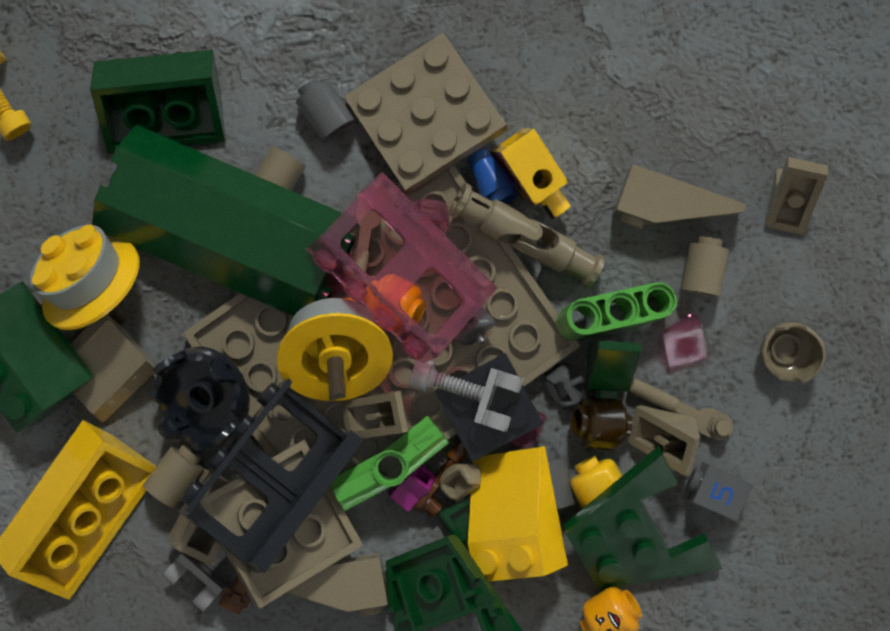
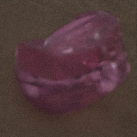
(435, 211)

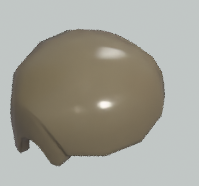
(793, 352)

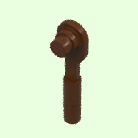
(427, 502)

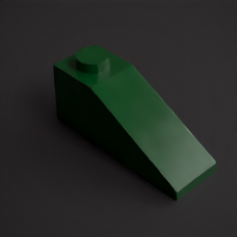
(611, 367)

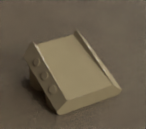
(116, 363)

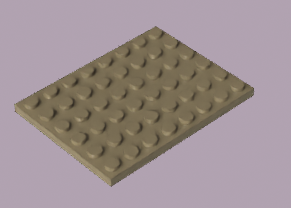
(523, 330)

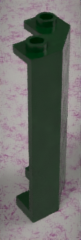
(216, 221)

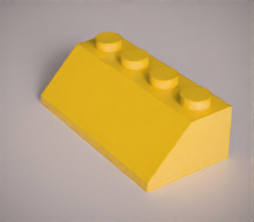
(74, 511)

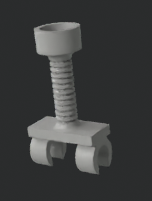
(427, 376)
(203, 572)

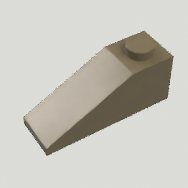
(659, 200)
(349, 585)

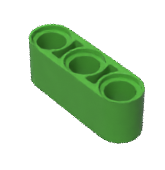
(633, 306)

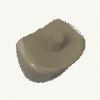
(460, 480)

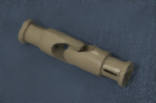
(514, 228)

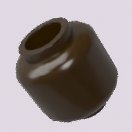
(600, 423)

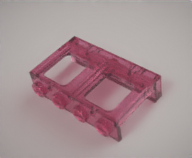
(422, 249)

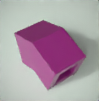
(412, 488)

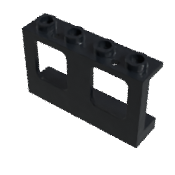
(288, 493)

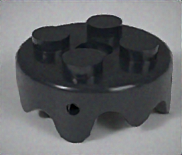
(187, 414)

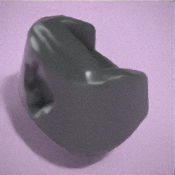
(476, 328)
(563, 387)

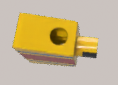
(521, 158)

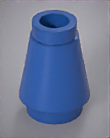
(491, 178)

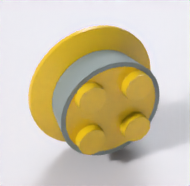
(84, 277)
(334, 351)

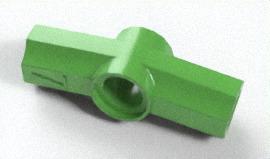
(411, 449)

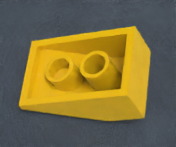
(515, 517)

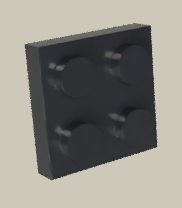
(479, 438)

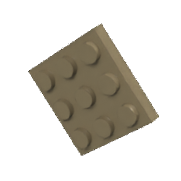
(425, 113)
(316, 544)

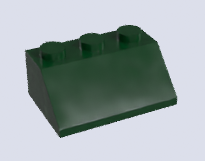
(162, 93)
(35, 361)

